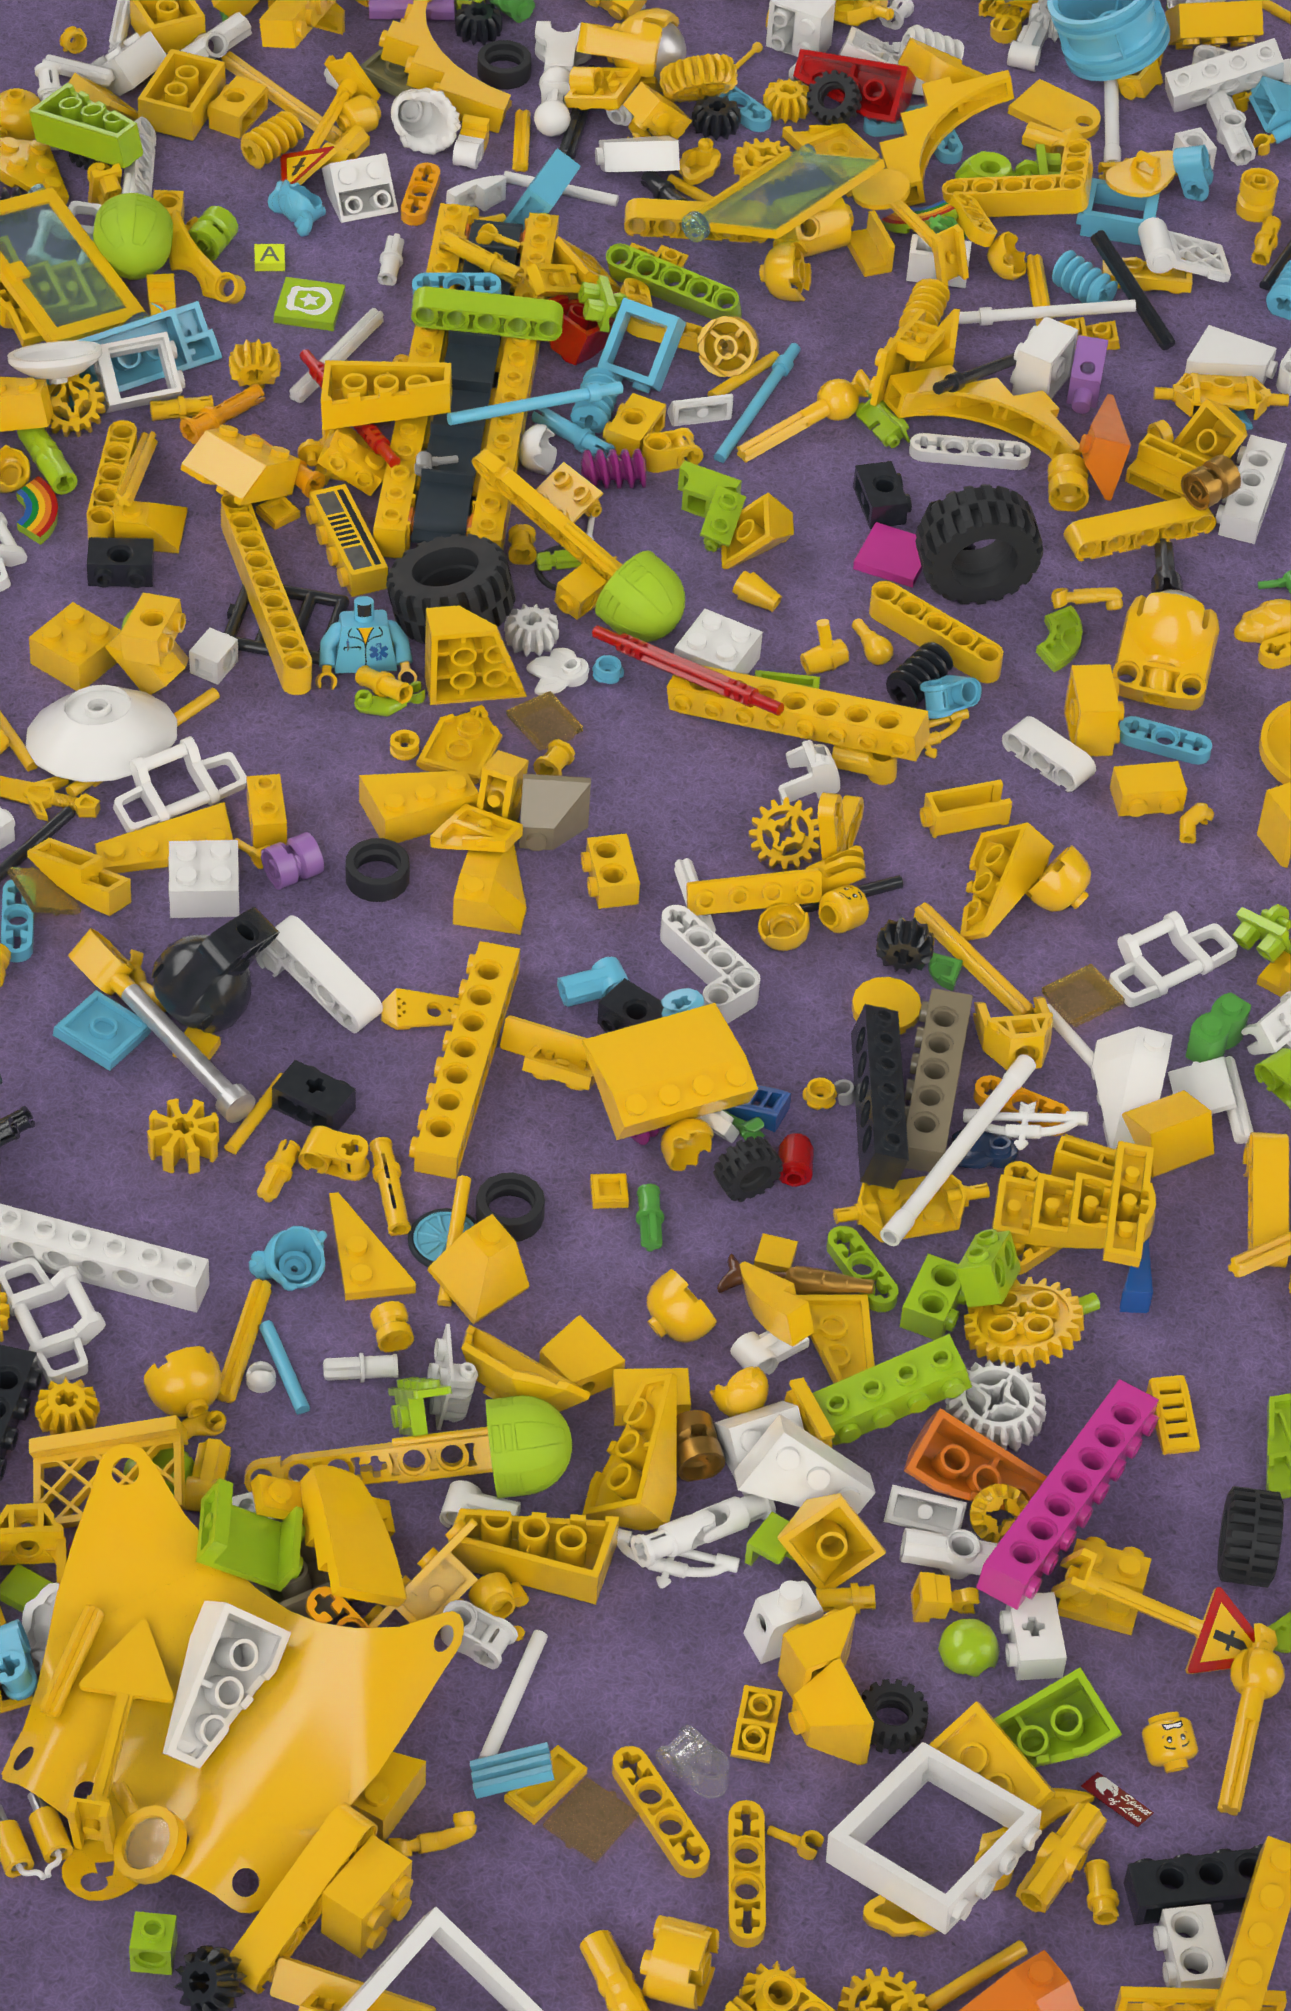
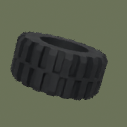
(975, 517)
(450, 573)

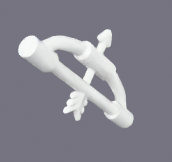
(1027, 1114)
(678, 1569)

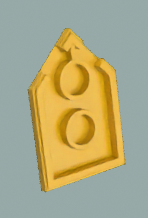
(461, 744)

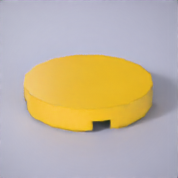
(891, 994)

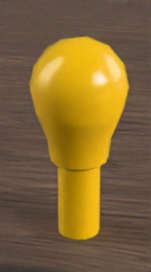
(876, 648)

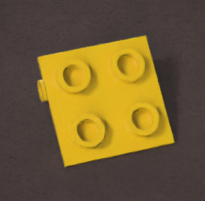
(571, 493)

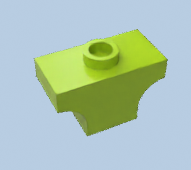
(699, 487)

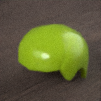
(969, 1647)

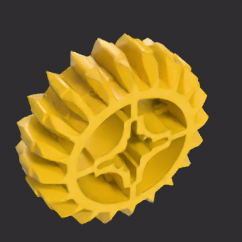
(698, 76)

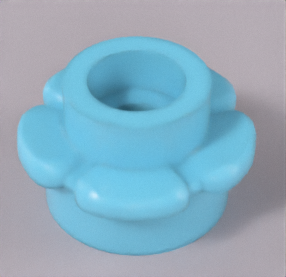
(607, 669)

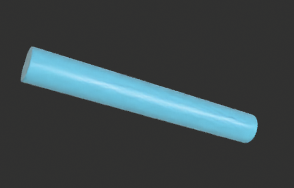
(284, 1367)

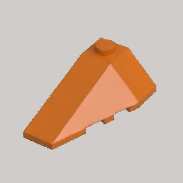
(1106, 447)
(963, 1462)
(1028, 1987)

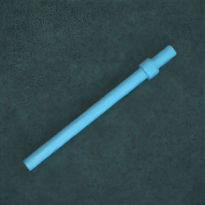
(780, 368)
(590, 393)

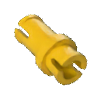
(839, 1598)
(1102, 1897)

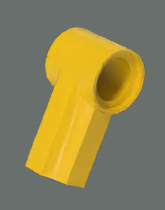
(1053, 139)
(349, 145)
(878, 767)
(209, 1465)

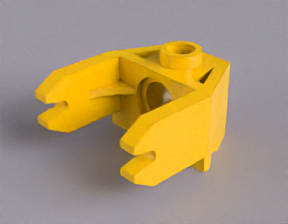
(1015, 1035)
(44, 1537)

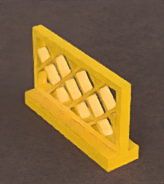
(91, 1444)

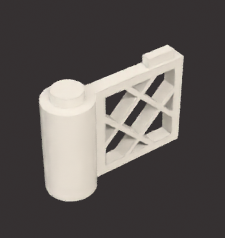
(1166, 248)

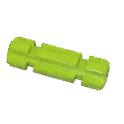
(560, 560)

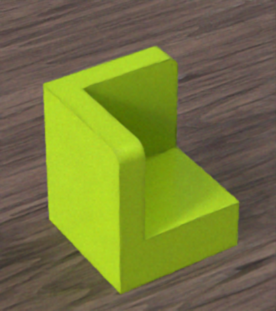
(766, 1542)

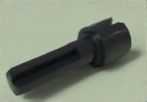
(1166, 576)

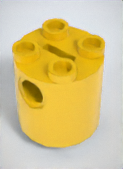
(823, 230)

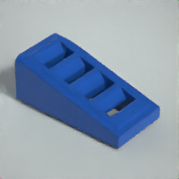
(772, 1117)
(1138, 1285)

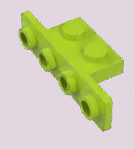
(409, 1408)

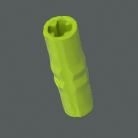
(49, 459)

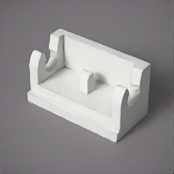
(1272, 1030)

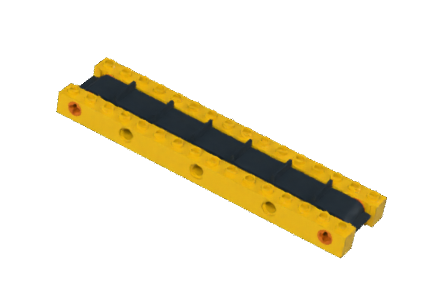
(449, 490)

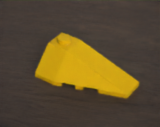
(490, 892)
(642, 1464)

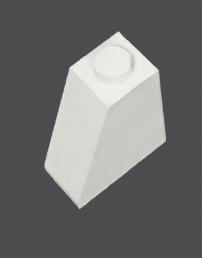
(638, 154)
(1231, 355)

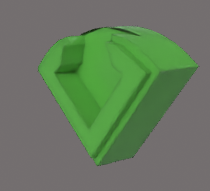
(945, 970)

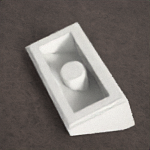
(700, 410)
(924, 1511)

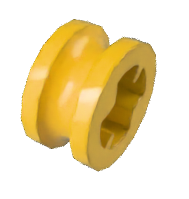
(404, 753)

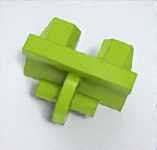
(1044, 165)
(600, 302)
(1269, 927)

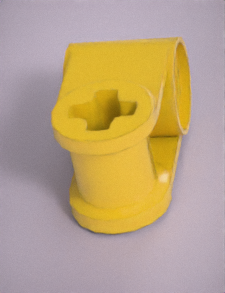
(667, 450)
(332, 1152)

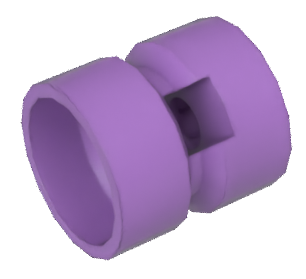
(296, 859)

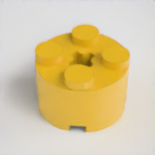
(680, 1962)

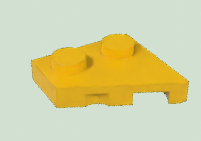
(476, 831)

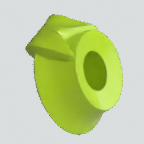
(985, 165)

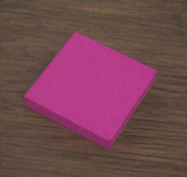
(890, 555)

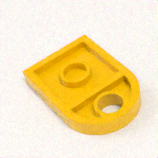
(1055, 109)

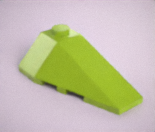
(1060, 1722)

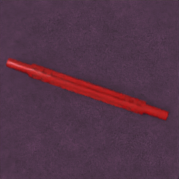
(369, 432)
(688, 670)

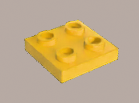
(600, 87)

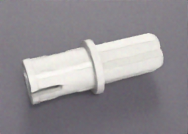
(391, 260)
(361, 1367)

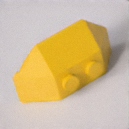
(512, 1373)

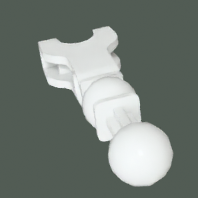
(560, 56)

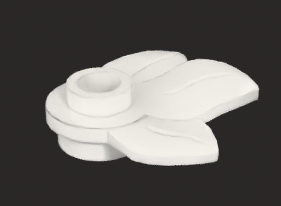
(558, 671)

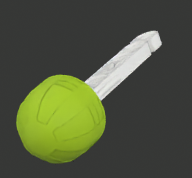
(134, 227)

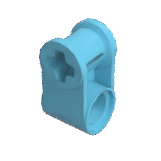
(1193, 171)
(950, 695)
(16, 1664)

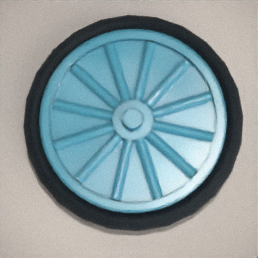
(430, 1234)

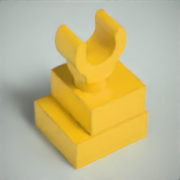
(933, 1598)

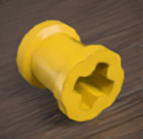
(522, 548)
(555, 759)

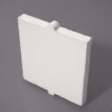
(1206, 1083)

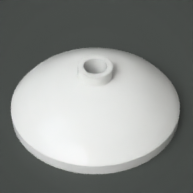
(55, 359)

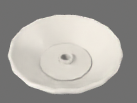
(98, 733)

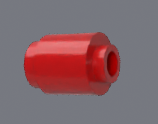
(797, 1159)

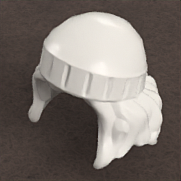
(425, 120)

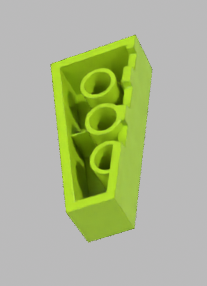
(86, 128)

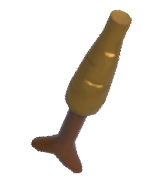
(805, 1279)

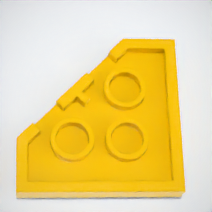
(29, 164)

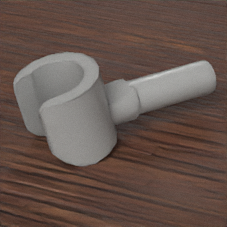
(425, 460)
(845, 1086)

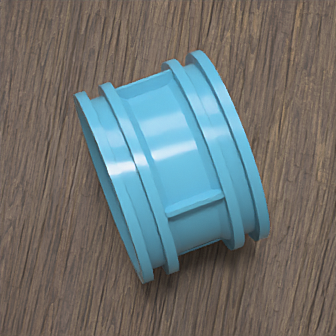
(1109, 36)

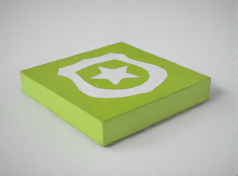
(309, 303)

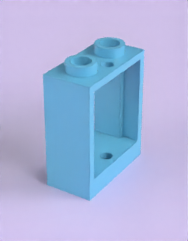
(545, 188)
(1116, 227)
(674, 330)

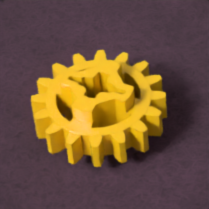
(755, 155)
(85, 400)
(772, 828)
(882, 1993)

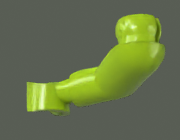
(382, 706)

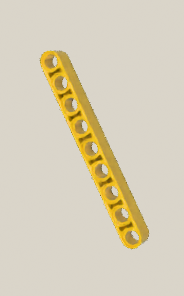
(267, 596)

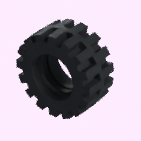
(823, 87)
(748, 1168)
(901, 1698)

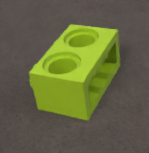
(988, 1268)
(933, 1299)

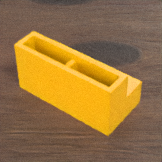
(1161, 467)
(1084, 1157)

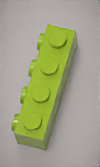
(893, 1389)

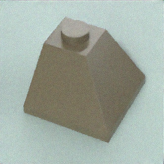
(553, 810)

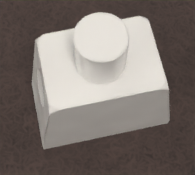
(776, 1614)

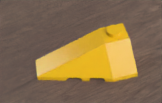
(1005, 868)

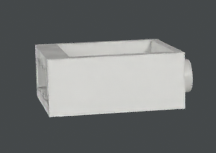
(106, 376)

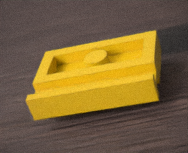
(810, 1411)

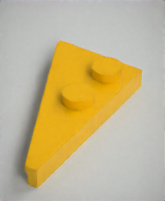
(364, 1261)

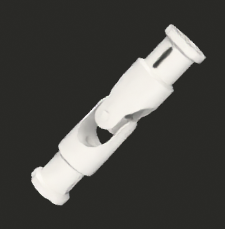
(700, 1528)

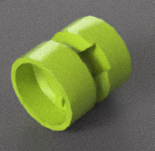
(214, 231)

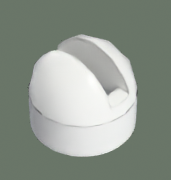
(260, 1377)

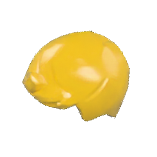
(743, 1393)

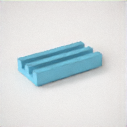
(511, 1770)

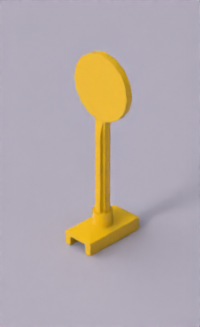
(889, 190)

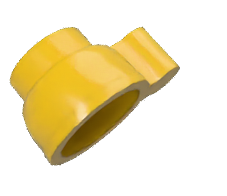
(497, 1595)

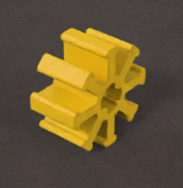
(183, 1136)

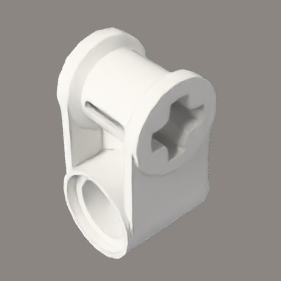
(480, 1634)

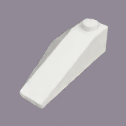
(864, 46)
(1128, 1075)
(221, 1672)

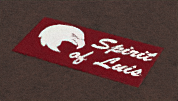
(1117, 1799)

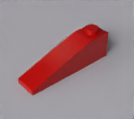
(883, 86)
(579, 337)

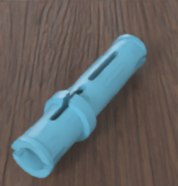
(582, 438)

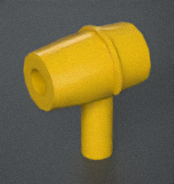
(827, 655)

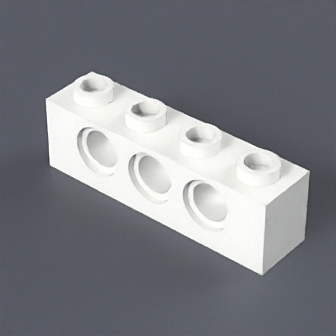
(1227, 72)
(1259, 472)

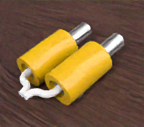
(48, 1833)

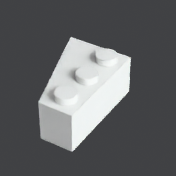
(797, 1466)

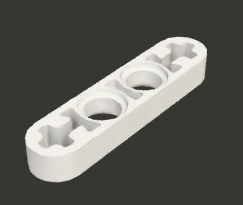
(969, 451)

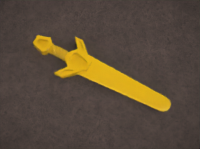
(42, 795)

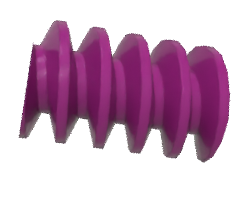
(614, 468)

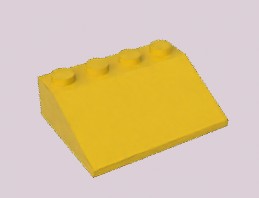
(669, 1070)

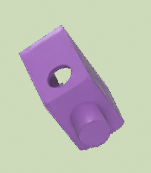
(1084, 385)

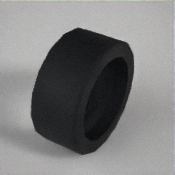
(504, 77)
(377, 888)
(513, 1185)

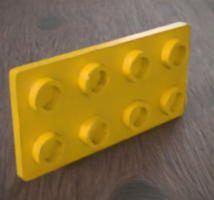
(910, 343)

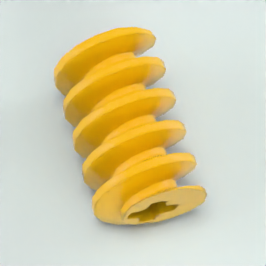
(271, 139)
(927, 295)

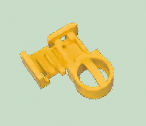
(1004, 17)

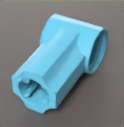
(591, 983)

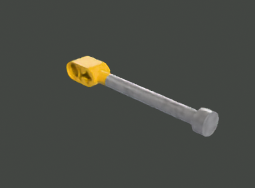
(111, 973)

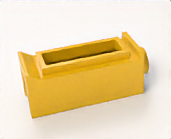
(965, 808)

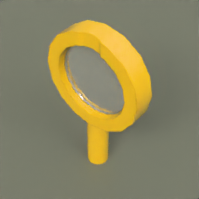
(148, 1841)

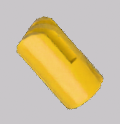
(841, 868)

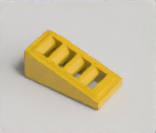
(1174, 1392)

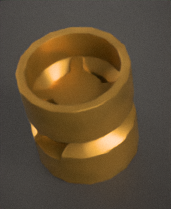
(1211, 482)
(697, 1447)

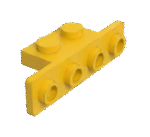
(754, 891)
(548, 1052)
(435, 1585)
(327, 1991)

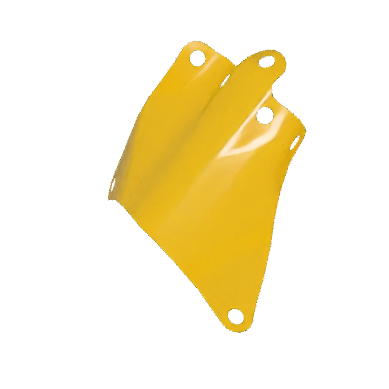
(287, 1759)

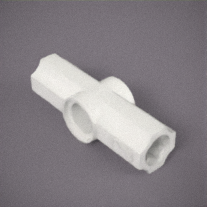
(223, 36)
(1231, 128)
(943, 1551)

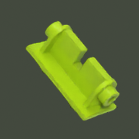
(890, 429)
(721, 518)

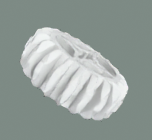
(1006, 1421)

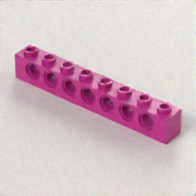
(1068, 1495)

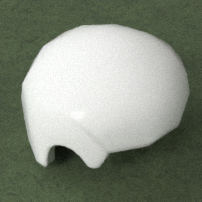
(536, 451)

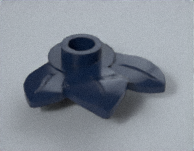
(989, 1150)

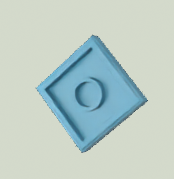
(102, 1030)

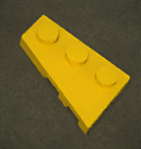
(1173, 281)
(842, 1333)
(987, 1750)

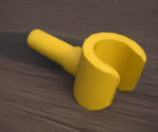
(489, 233)
(254, 853)
(799, 1842)

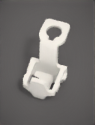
(822, 772)

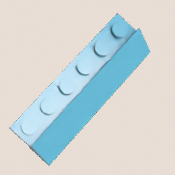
(183, 324)

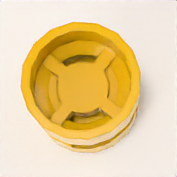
(1256, 194)
(1068, 483)

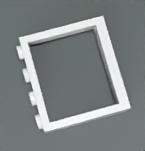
(942, 1911)
(460, 1947)

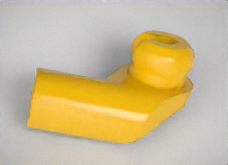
(1187, 824)

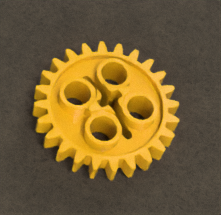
(1027, 1325)

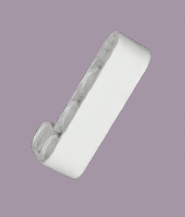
(321, 974)
(729, 978)

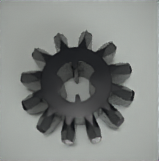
(478, 22)
(716, 117)
(905, 944)
(210, 1979)

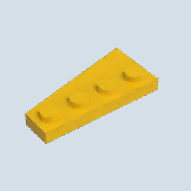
(150, 845)

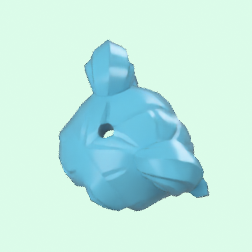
(297, 205)
(288, 1250)

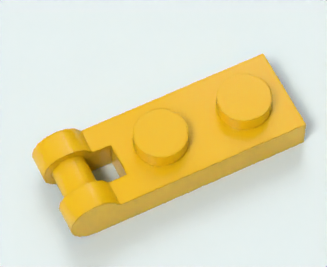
(553, 280)

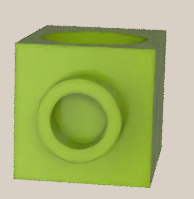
(153, 1943)

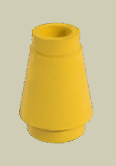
(755, 591)

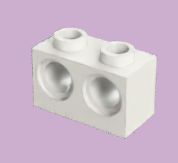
(1199, 1952)

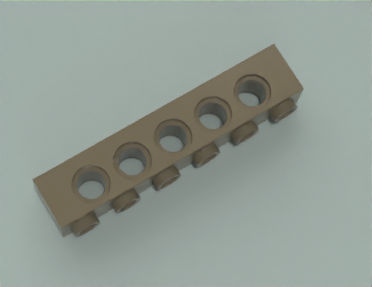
(936, 1076)

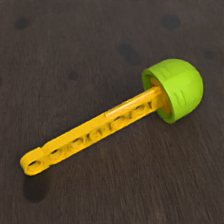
(639, 596)
(522, 1445)

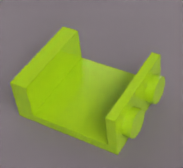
(248, 1542)

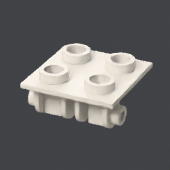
(458, 1376)

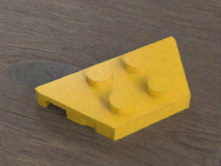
(831, 139)

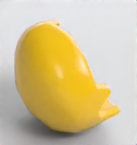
(1005, 258)
(13, 469)
(784, 926)
(685, 1141)

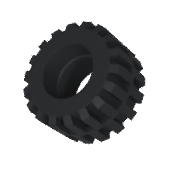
(1250, 1536)

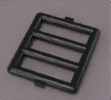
(310, 599)

